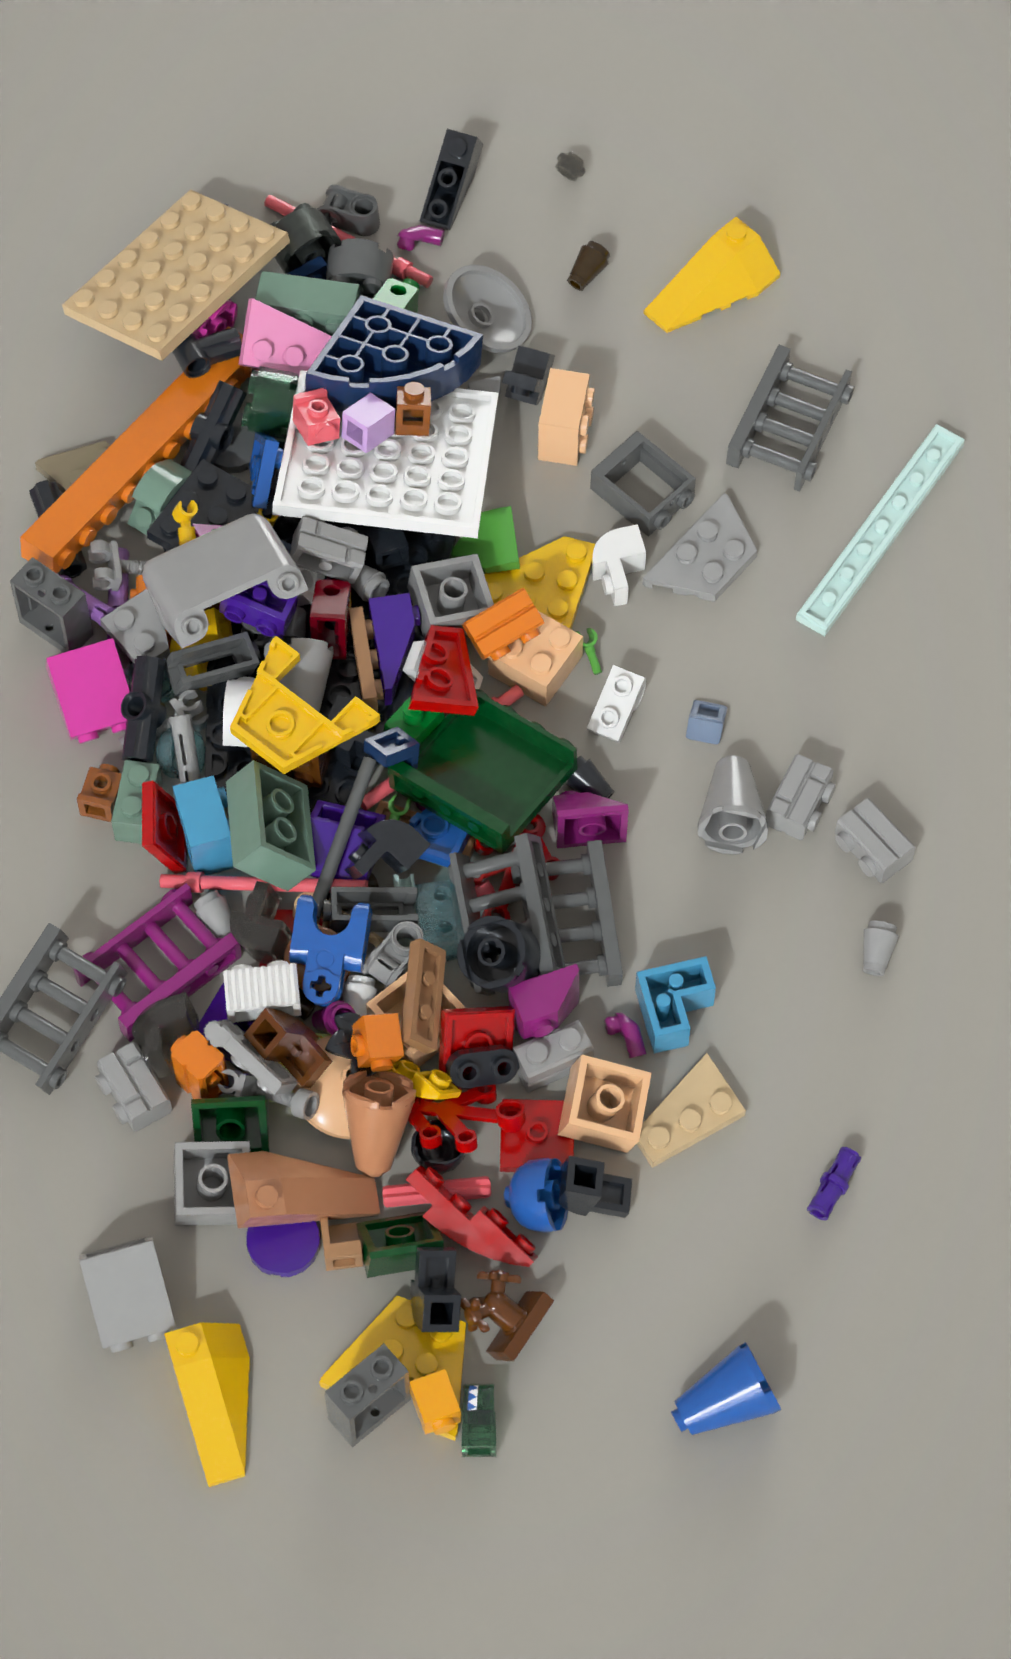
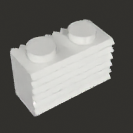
(256, 988)

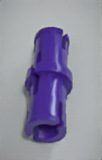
(834, 1183)

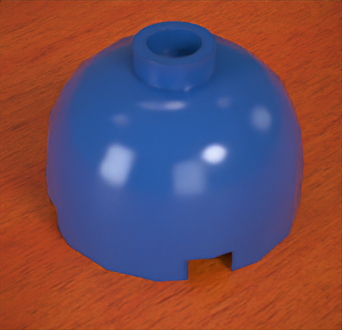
(535, 1195)

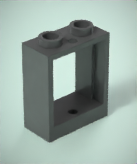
(623, 459)
(52, 601)
(373, 1384)

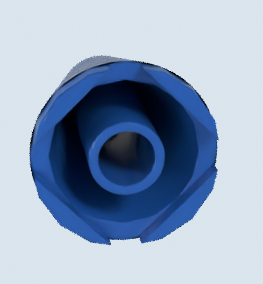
(726, 1395)

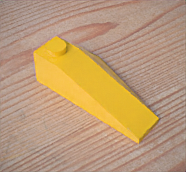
(723, 271)
(214, 1386)

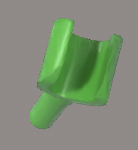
(590, 650)
(395, 813)

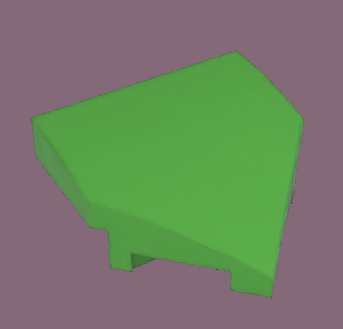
(495, 542)

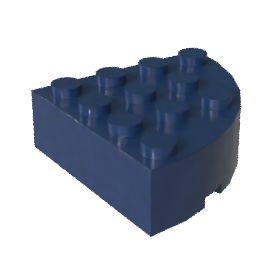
(388, 348)

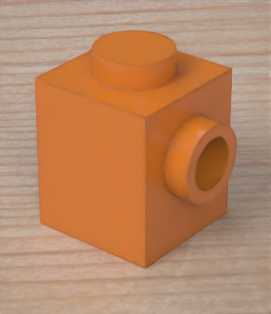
(377, 1041)

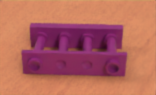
(191, 973)

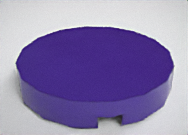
(283, 1247)

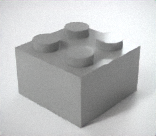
(449, 591)
(204, 1183)

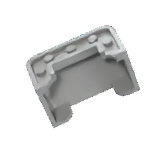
(215, 569)

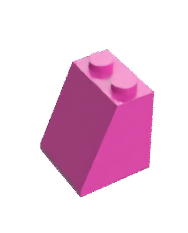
(89, 689)

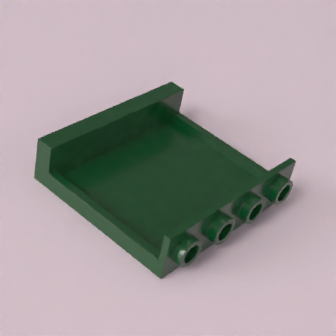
(487, 772)

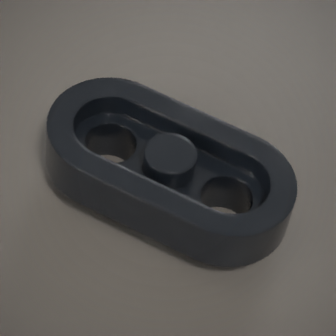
(484, 1066)

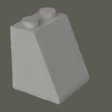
(127, 1293)

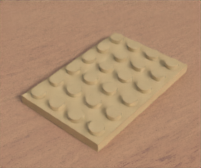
(176, 274)

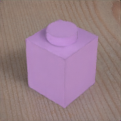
(368, 422)

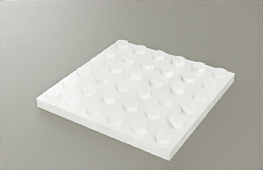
(404, 481)

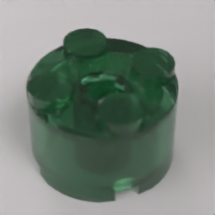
(271, 401)

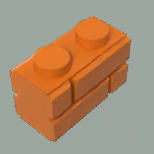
(504, 624)
(198, 1066)

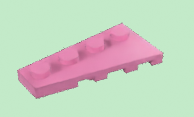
(278, 340)

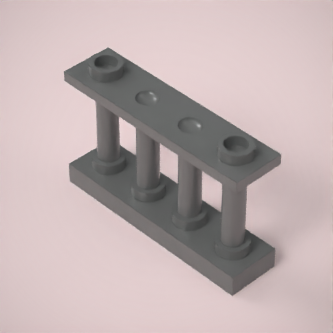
(768, 395)
(533, 890)
(596, 897)
(33, 978)

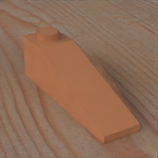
(289, 1190)

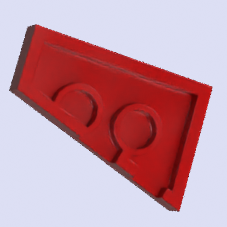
(444, 674)

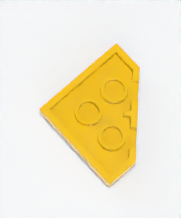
(551, 576)

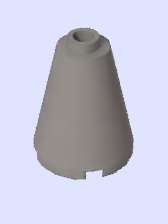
(311, 673)
(732, 809)

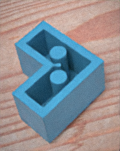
(205, 824)
(668, 994)

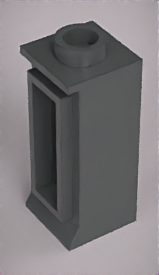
(243, 651)
(380, 898)

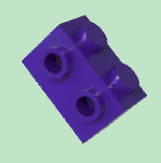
(261, 610)

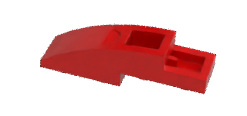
(480, 1233)

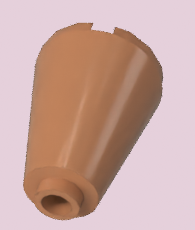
(377, 1117)

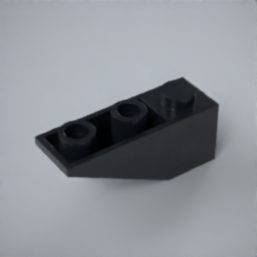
(451, 178)

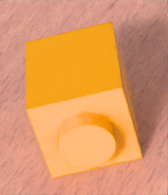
(435, 1402)

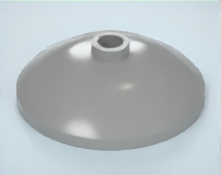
(489, 305)

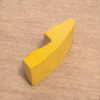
(428, 1084)

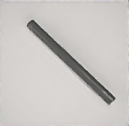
(343, 832)

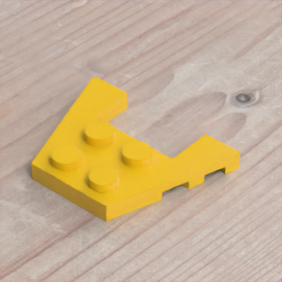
(285, 726)
(417, 1350)

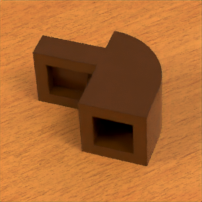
(289, 1041)

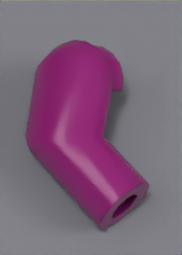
(629, 1030)

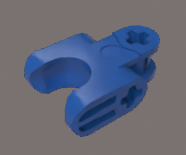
(328, 954)

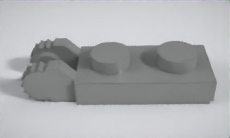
(270, 1074)

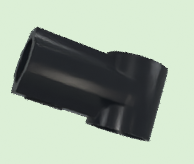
(198, 354)

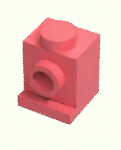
(315, 417)

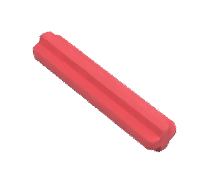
(407, 1195)

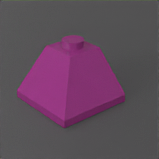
(588, 818)
(544, 1001)

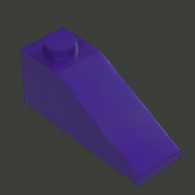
(394, 634)

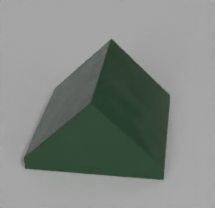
(232, 1120)
(392, 1242)

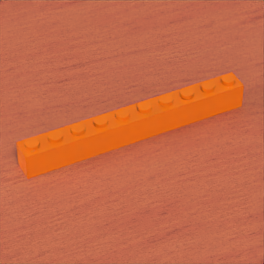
(113, 477)

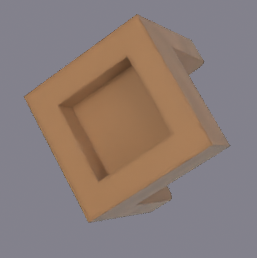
(341, 1245)

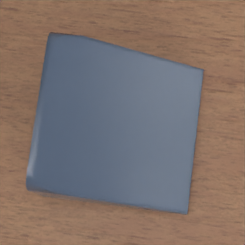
(706, 722)

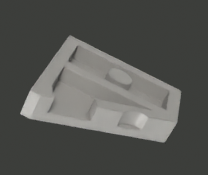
(137, 628)

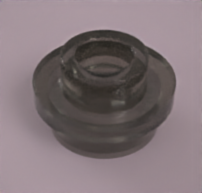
(570, 166)

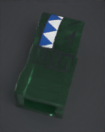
(478, 1421)

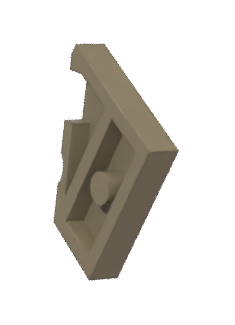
(70, 465)

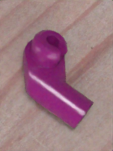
(419, 233)

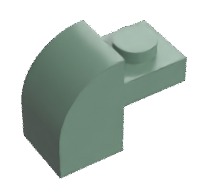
(155, 492)

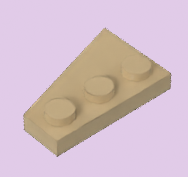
(689, 1113)

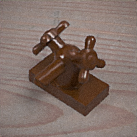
(515, 1320)

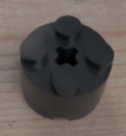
(497, 936)

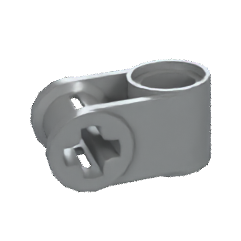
(391, 959)

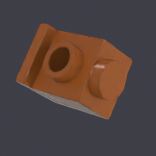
(413, 402)
(99, 802)

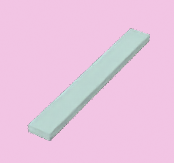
(880, 530)

